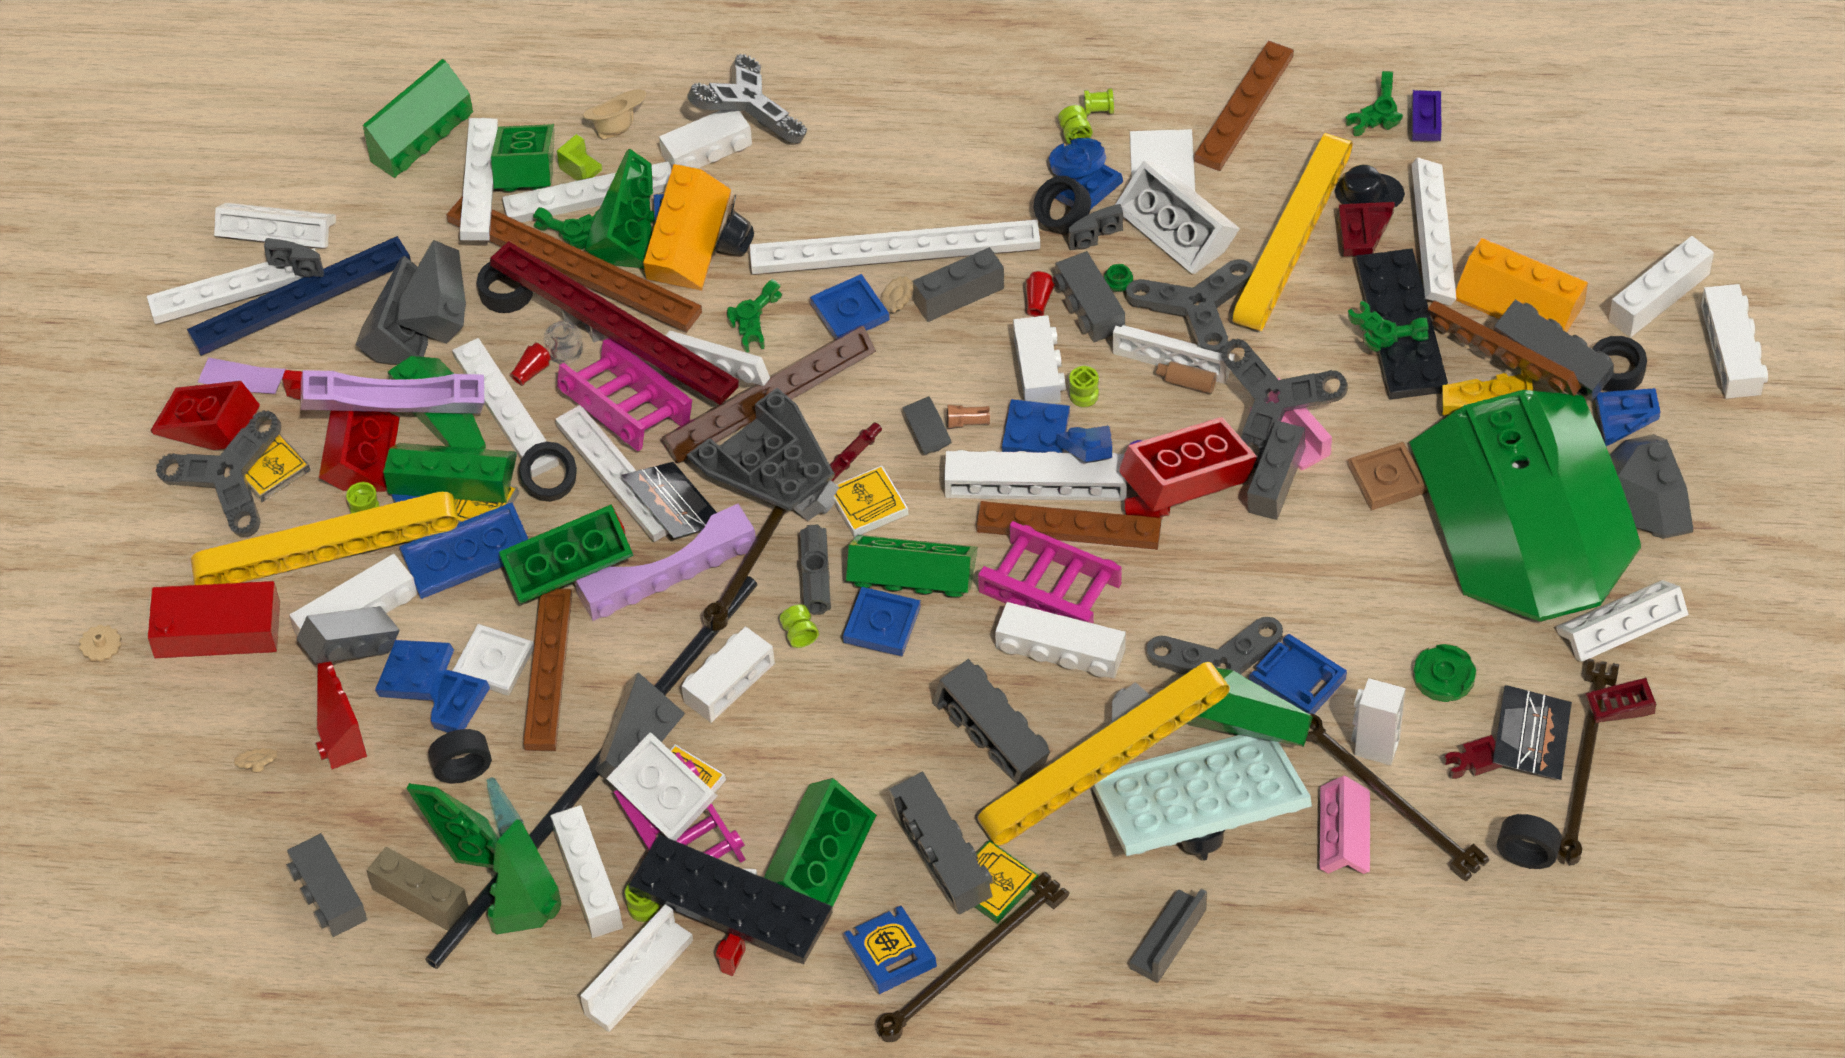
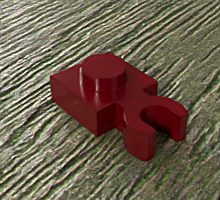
(1475, 756)

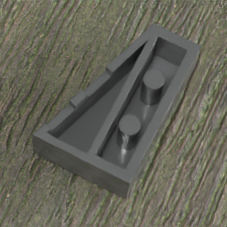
(639, 713)

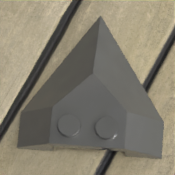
(1653, 486)

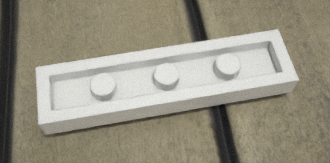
(734, 362)

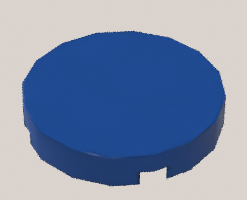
(1078, 158)

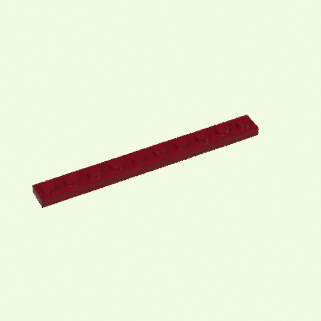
(614, 323)

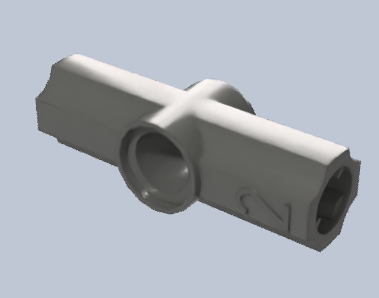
(815, 582)

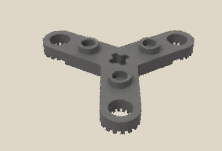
(747, 96)
(1180, 300)
(1294, 393)
(209, 470)
(1237, 654)

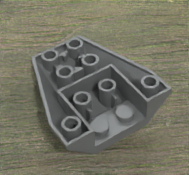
(770, 456)

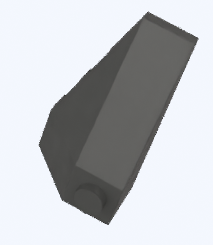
(434, 295)
(380, 334)

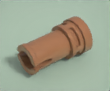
(959, 415)

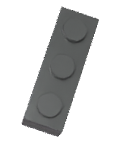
(958, 284)
(1088, 296)
(1276, 470)
(348, 634)
(325, 885)

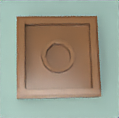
(1387, 475)

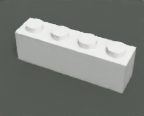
(1661, 286)
(1733, 341)
(381, 585)
(1060, 640)
(586, 871)

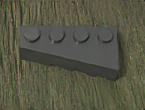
(1548, 339)
(991, 721)

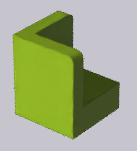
(575, 161)

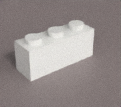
(706, 139)
(1038, 360)
(727, 674)
(1378, 721)

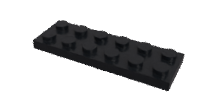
(1396, 293)
(731, 899)

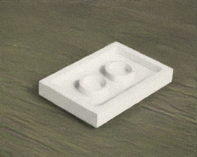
(662, 787)

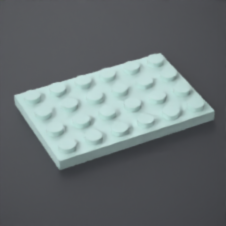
(1199, 792)

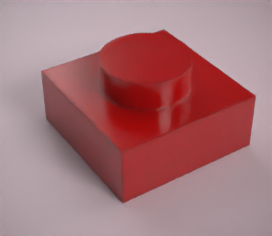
(292, 383)
(730, 954)

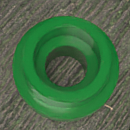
(1118, 277)

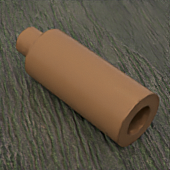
(1188, 376)

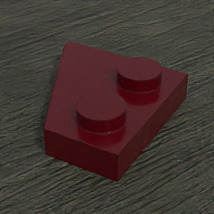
(1363, 226)

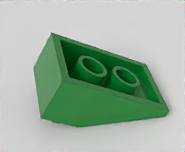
(523, 157)

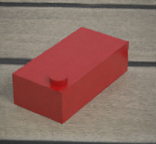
(1187, 463)
(214, 619)

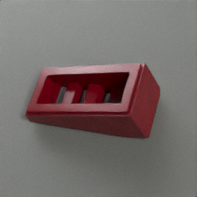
(1629, 689)

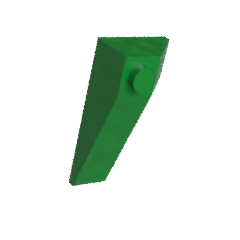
(625, 218)
(449, 428)
(1254, 713)
(460, 828)
(524, 887)

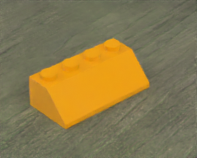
(686, 228)
(1499, 276)

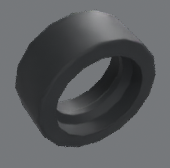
(1046, 195)
(500, 302)
(1631, 350)
(541, 449)
(458, 743)
(1530, 828)

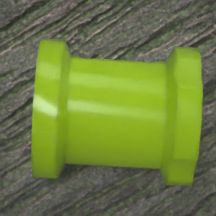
(1099, 101)

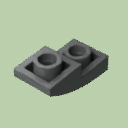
(1086, 230)
(286, 253)
(927, 425)

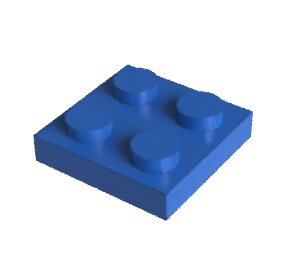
(849, 306)
(1034, 426)
(882, 621)
(414, 670)

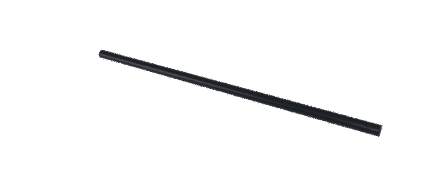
(580, 785)

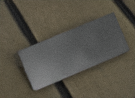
(1169, 934)

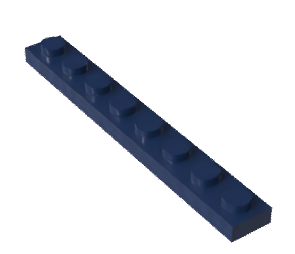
(297, 296)

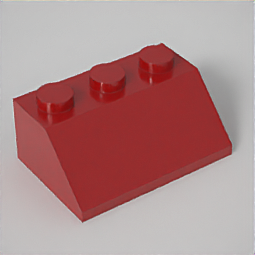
(358, 448)

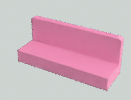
(1317, 439)
(1344, 826)

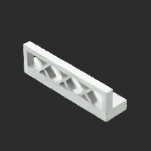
(275, 223)
(1157, 349)
(1624, 619)
(635, 969)

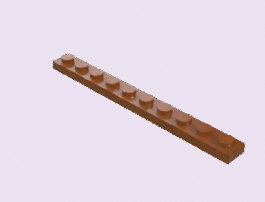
(591, 270)

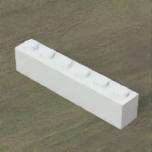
(1032, 476)

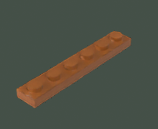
(1244, 106)
(1509, 351)
(1072, 524)
(548, 671)

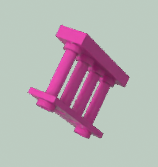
(631, 372)
(1007, 589)
(648, 830)

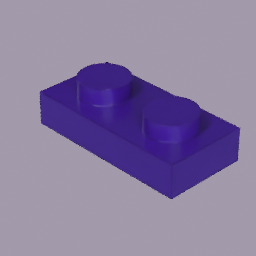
(1426, 115)

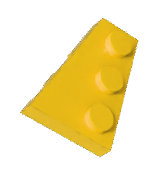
(1470, 391)

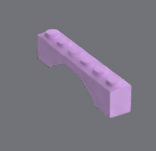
(351, 393)
(613, 588)

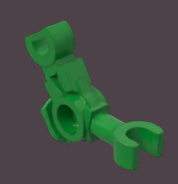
(1382, 111)
(573, 231)
(748, 314)
(1383, 332)

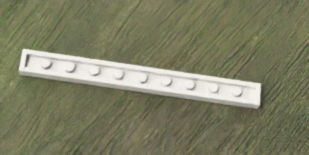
(894, 246)

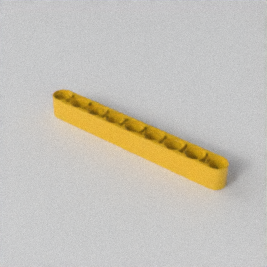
(1292, 232)
(326, 540)
(1103, 753)

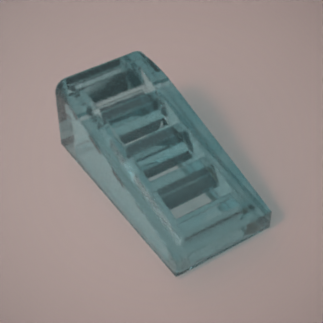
(502, 807)

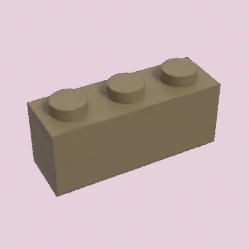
(417, 888)

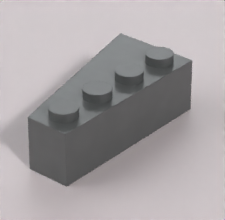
(941, 843)

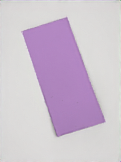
(254, 378)

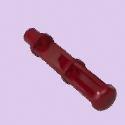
(865, 438)

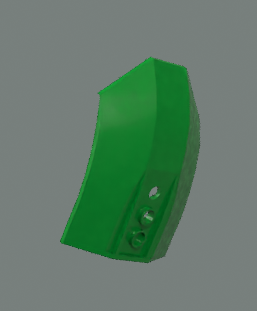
(1534, 535)

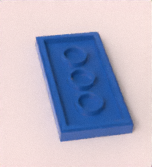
(464, 552)

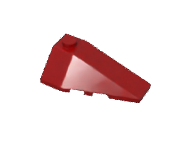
(336, 721)

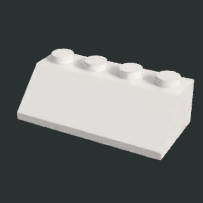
(1176, 217)

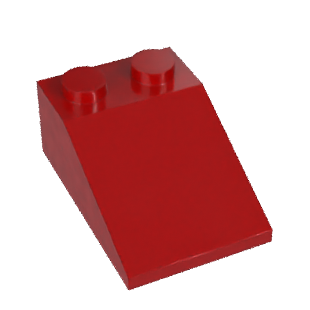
(206, 414)

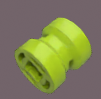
(1074, 122)
(1084, 386)
(362, 497)
(799, 627)
(640, 908)

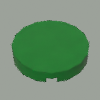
(1444, 673)

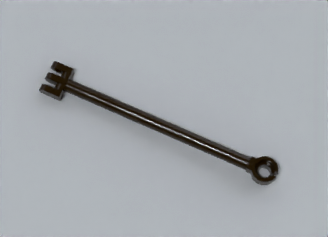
(720, 608)
(1600, 680)
(1463, 858)
(1042, 895)

